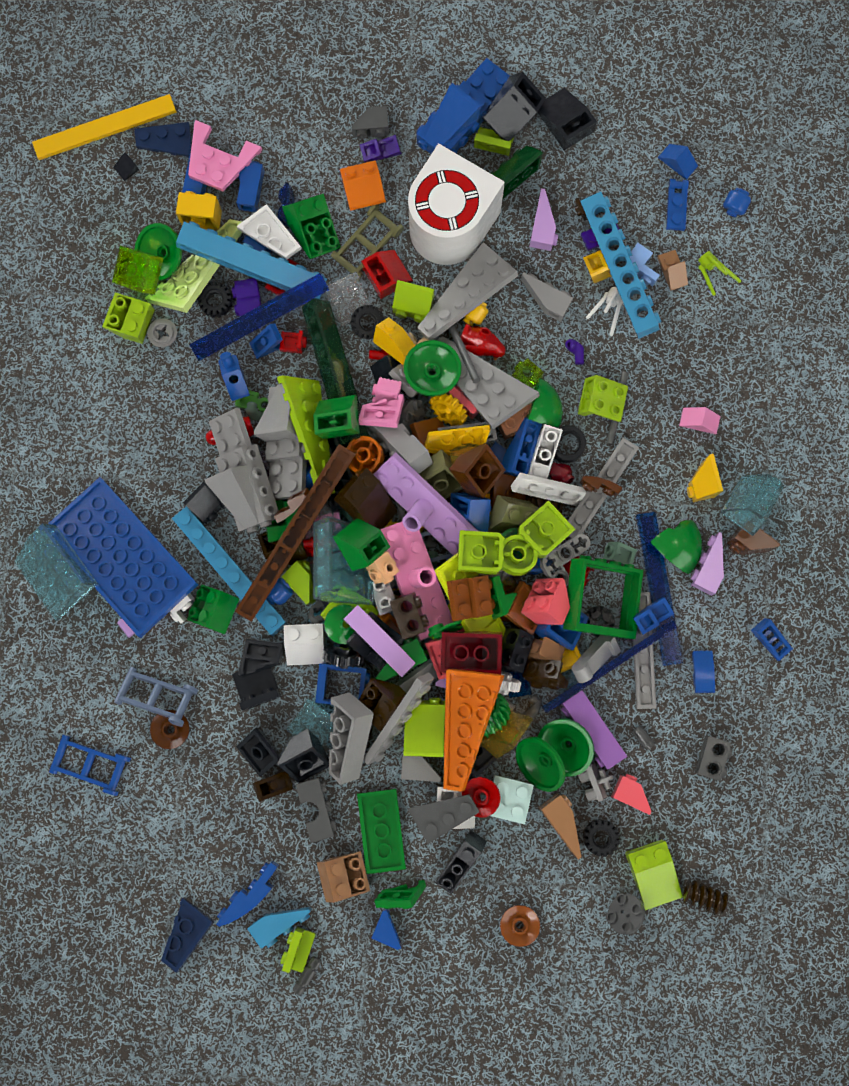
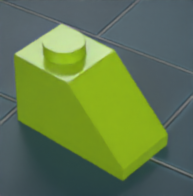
(300, 580)

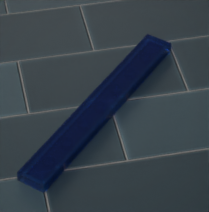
(259, 316)
(658, 584)
(610, 666)

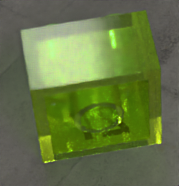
(137, 270)

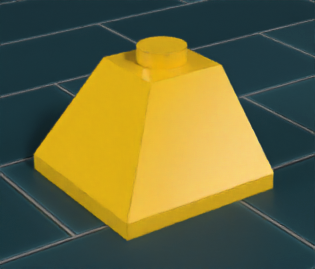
(706, 481)

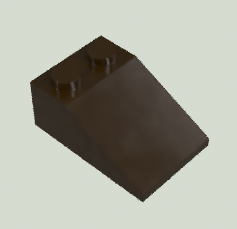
(366, 499)

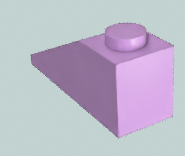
(544, 226)

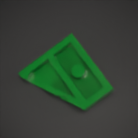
(400, 896)

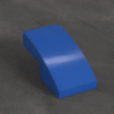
(652, 615)
(703, 672)

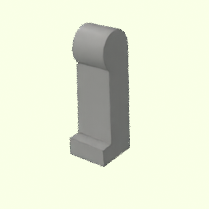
(595, 657)

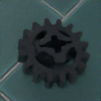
(342, 656)

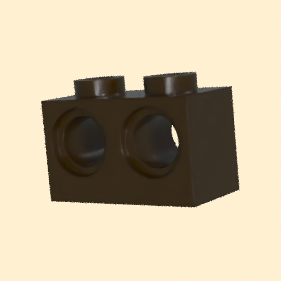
(404, 616)

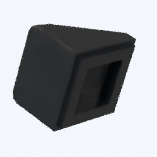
(125, 167)

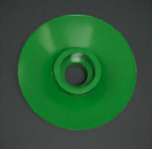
(334, 623)

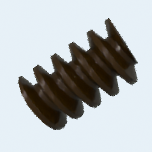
(705, 896)

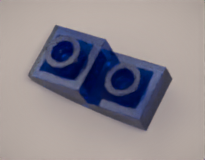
(286, 197)

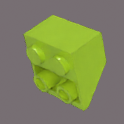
(128, 317)

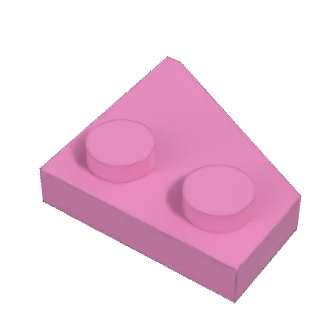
(382, 413)

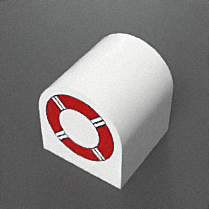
(452, 207)

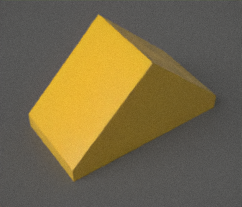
(597, 266)

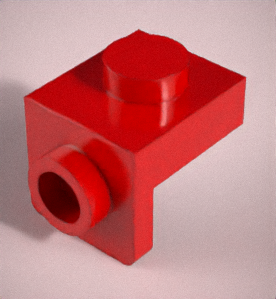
(293, 342)

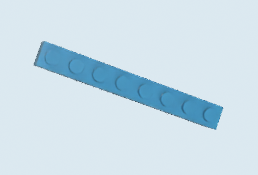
(241, 257)
(226, 567)

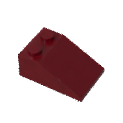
(472, 651)

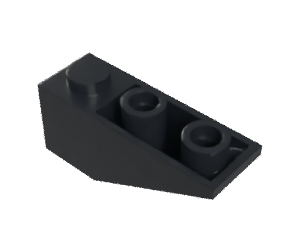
(461, 861)

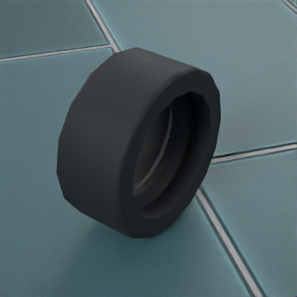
(582, 444)

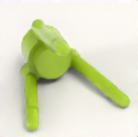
(709, 262)

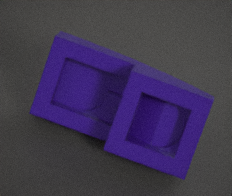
(381, 149)

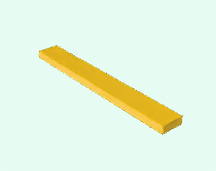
(104, 127)

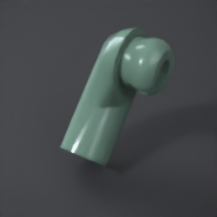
(252, 412)

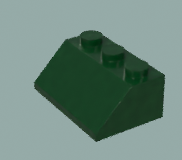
(518, 168)

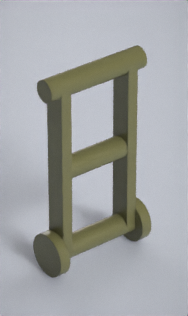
(373, 213)

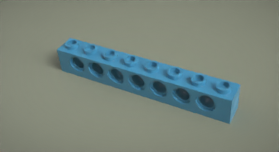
(592, 206)

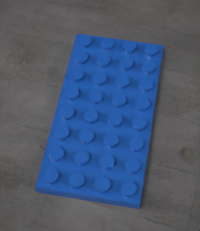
(123, 557)

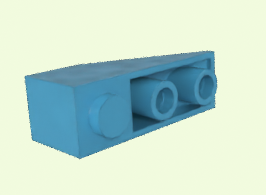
(273, 924)

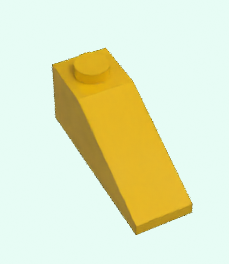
(393, 339)

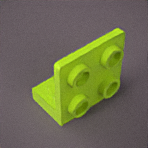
(603, 398)

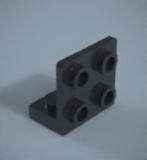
(366, 650)
(256, 688)

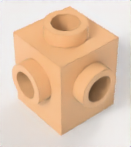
(383, 569)

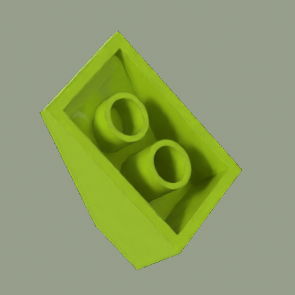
(654, 874)

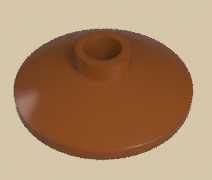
(524, 935)

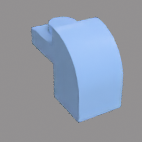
(641, 256)

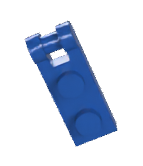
(677, 205)

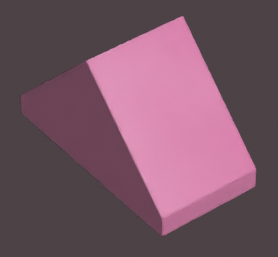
(700, 419)

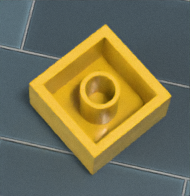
(199, 209)

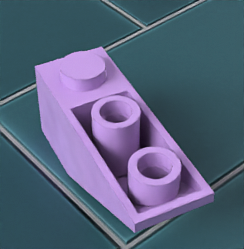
(711, 570)

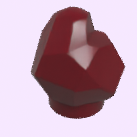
(561, 473)

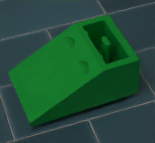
(312, 225)

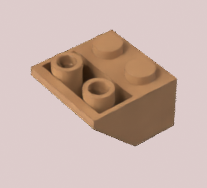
(343, 877)

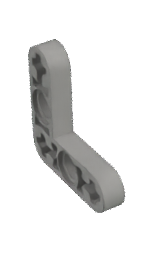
(559, 561)

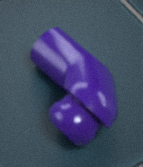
(577, 349)

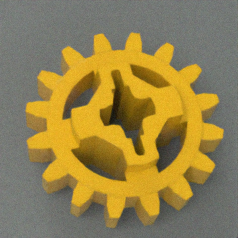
(448, 409)

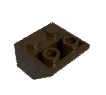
(382, 700)

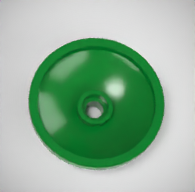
(157, 240)
(432, 356)
(575, 757)
(540, 764)

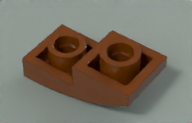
(593, 483)

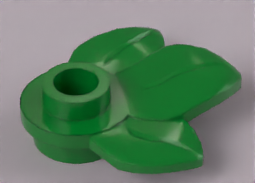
(436, 630)

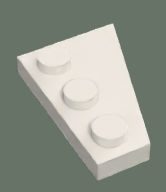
(270, 232)

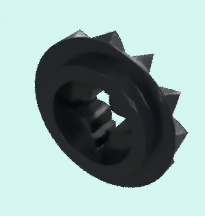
(607, 616)

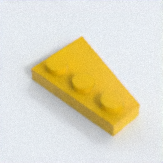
(450, 439)

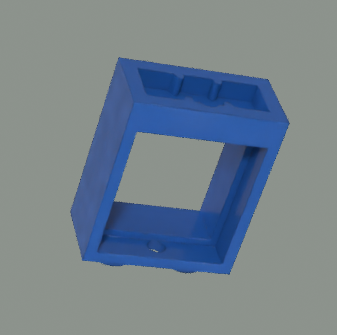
(323, 675)

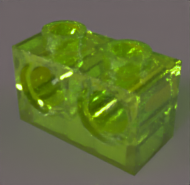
(527, 365)

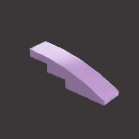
(379, 641)

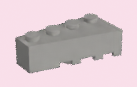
(404, 444)
(349, 737)

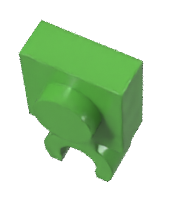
(253, 397)

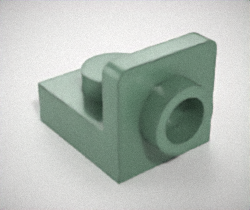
(619, 552)

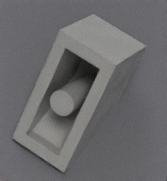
(418, 769)

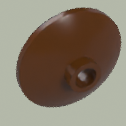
(162, 737)

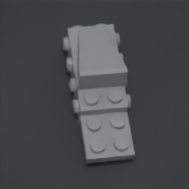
(283, 448)
(242, 475)

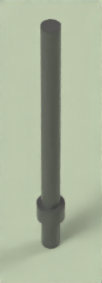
(462, 350)

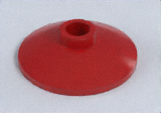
(489, 788)

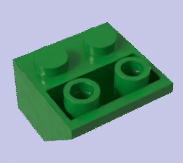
(336, 417)
(361, 544)
(213, 609)

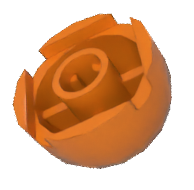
(368, 454)

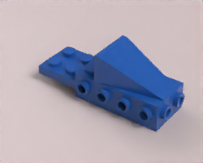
(462, 109)

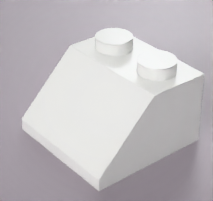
(304, 644)

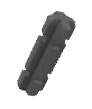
(307, 975)

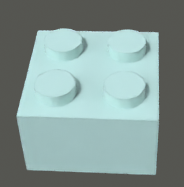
(514, 799)

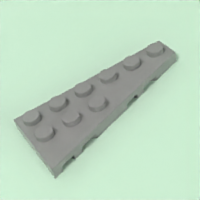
(474, 284)
(496, 394)

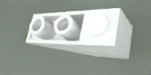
(545, 451)

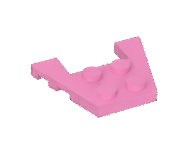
(213, 165)

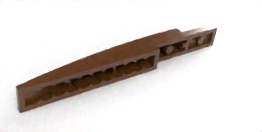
(295, 532)

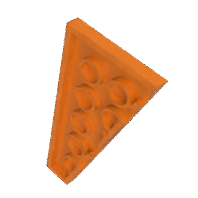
(467, 713)

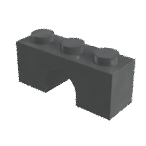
(313, 792)

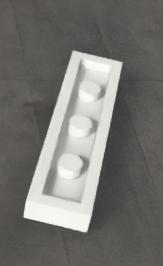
(548, 489)

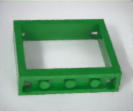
(630, 600)

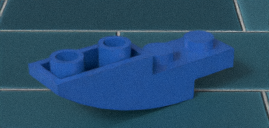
(243, 901)

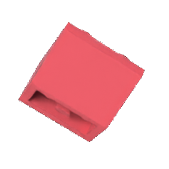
(547, 602)

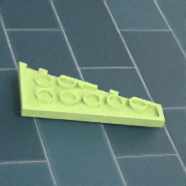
(191, 277)

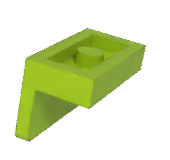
(488, 140)

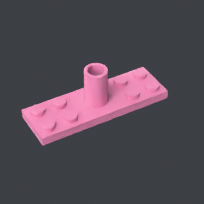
(412, 561)

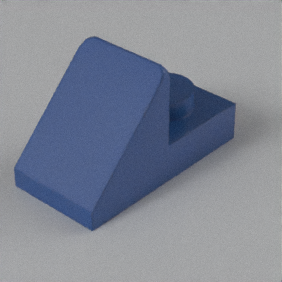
(266, 341)

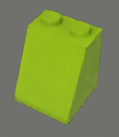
(425, 729)

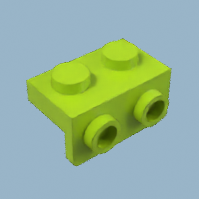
(298, 951)

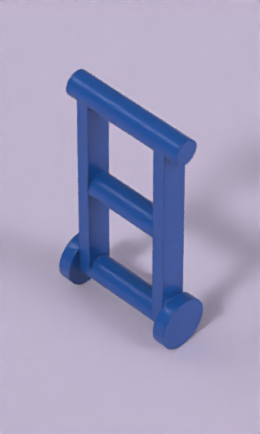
(108, 788)

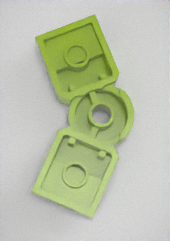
(534, 539)

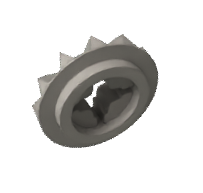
(160, 325)

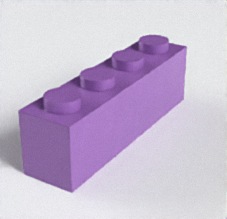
(605, 745)

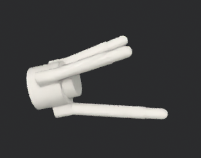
(612, 299)

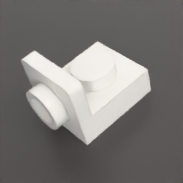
(183, 605)

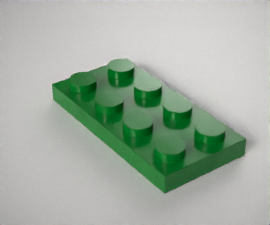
(381, 831)

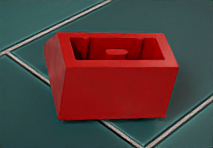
(384, 270)

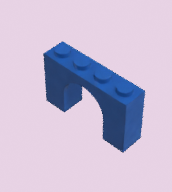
(249, 190)

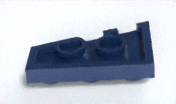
(165, 138)
(187, 933)

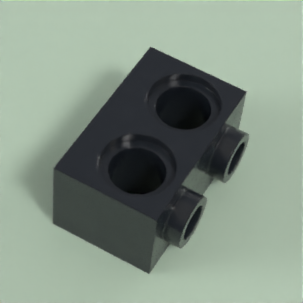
(516, 649)

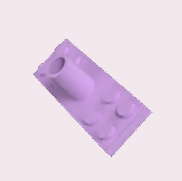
(422, 502)

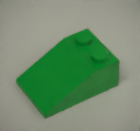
(413, 650)

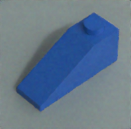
(521, 449)

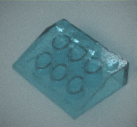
(54, 570)
(331, 573)

